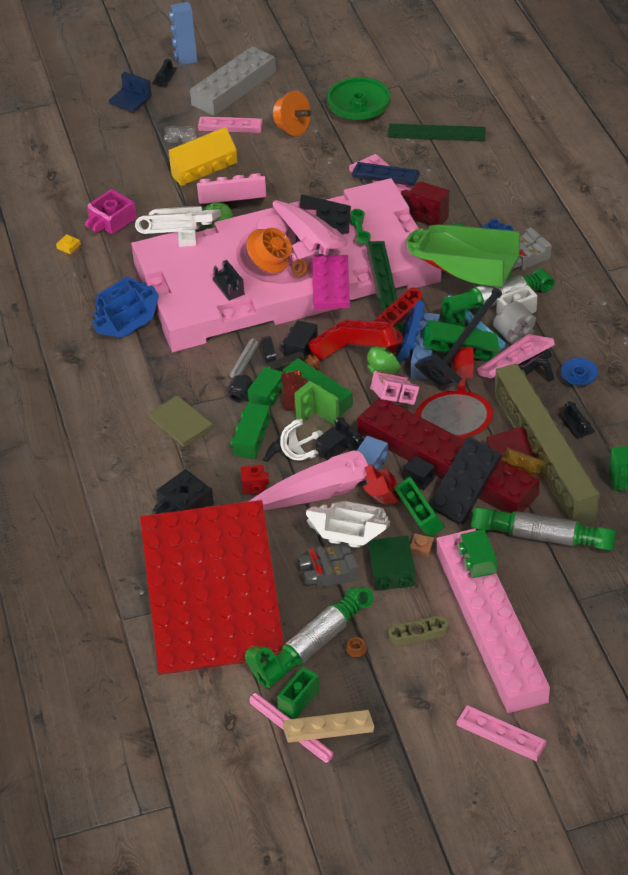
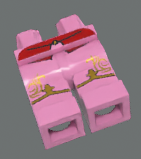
(394, 387)

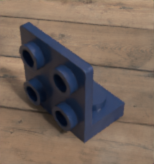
(133, 94)

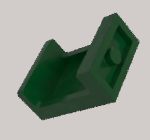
(391, 562)

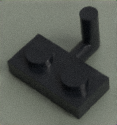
(541, 360)

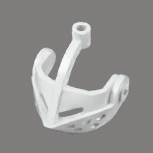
(294, 445)

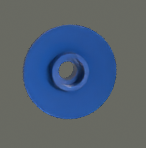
(579, 371)

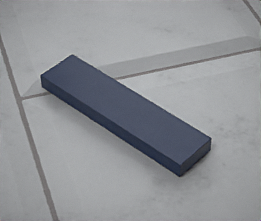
(382, 172)

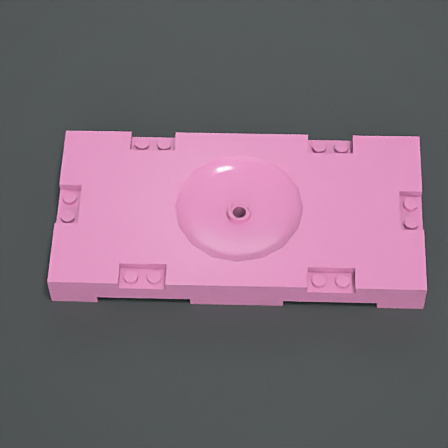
(195, 307)

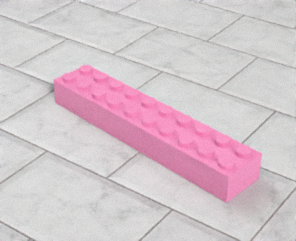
(495, 630)

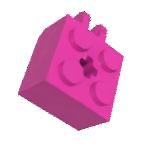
(110, 212)

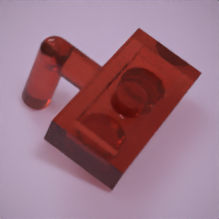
(291, 383)

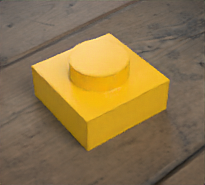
(68, 244)

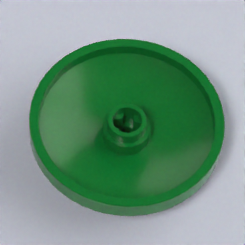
(358, 98)

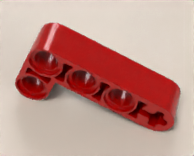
(399, 311)

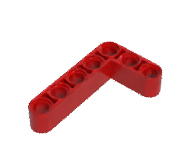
(353, 332)

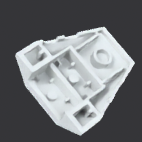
(349, 522)

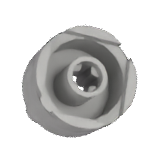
(514, 322)

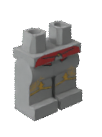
(533, 250)

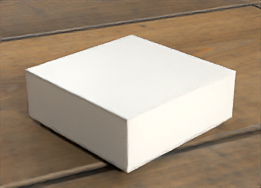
(187, 238)

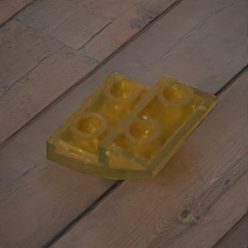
(523, 461)

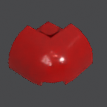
(463, 365)
(381, 486)

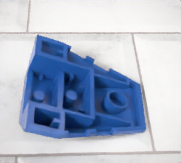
(124, 307)

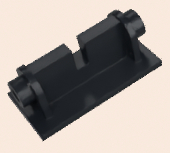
(165, 74)
(576, 420)
(353, 439)

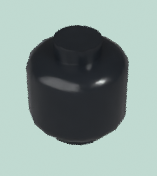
(239, 388)

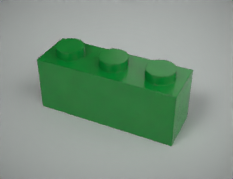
(250, 430)
(419, 507)

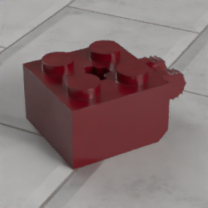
(427, 203)

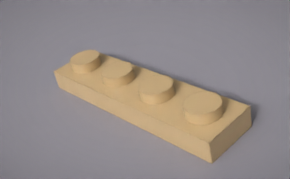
(328, 726)

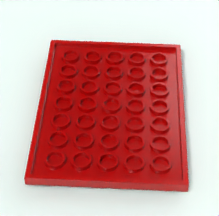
(210, 586)

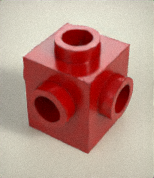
(254, 479)

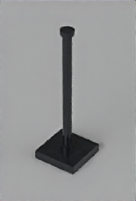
(437, 369)

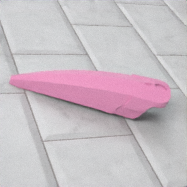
(310, 228)
(317, 483)

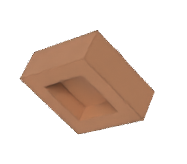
(422, 545)

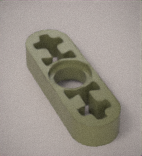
(413, 637)

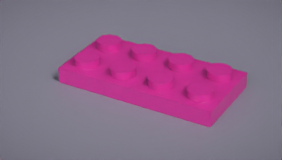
(331, 282)

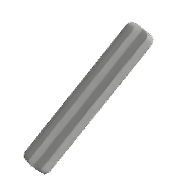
(244, 358)

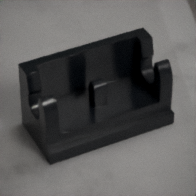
(228, 281)

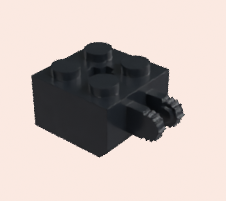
(183, 493)

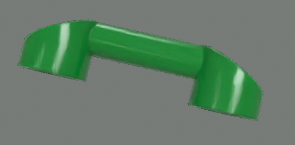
(357, 220)

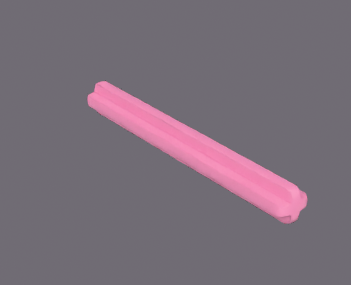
(277, 717)

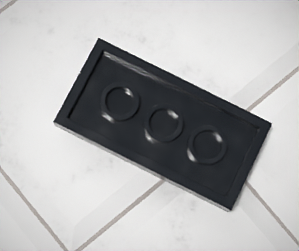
(465, 480)

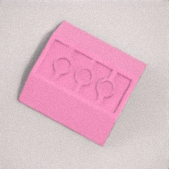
(231, 190)

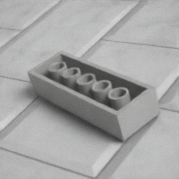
(233, 80)

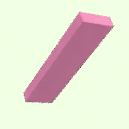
(250, 125)
(501, 733)

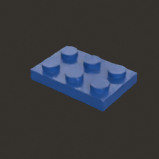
(410, 330)

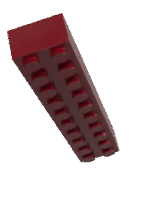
(413, 436)

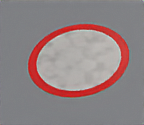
(457, 412)

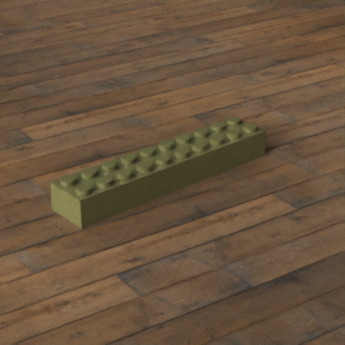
(561, 468)

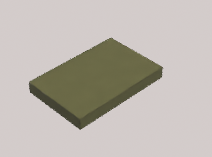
(180, 421)

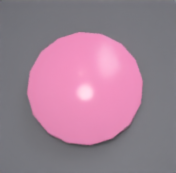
(273, 220)

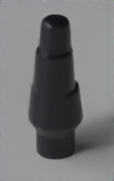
(273, 449)

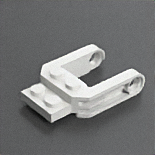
(177, 219)

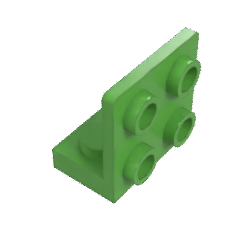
(314, 399)

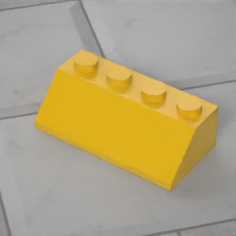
(202, 156)

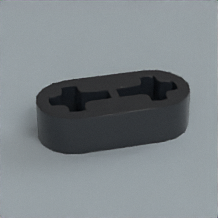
(268, 349)

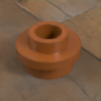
(303, 270)
(313, 362)
(356, 642)

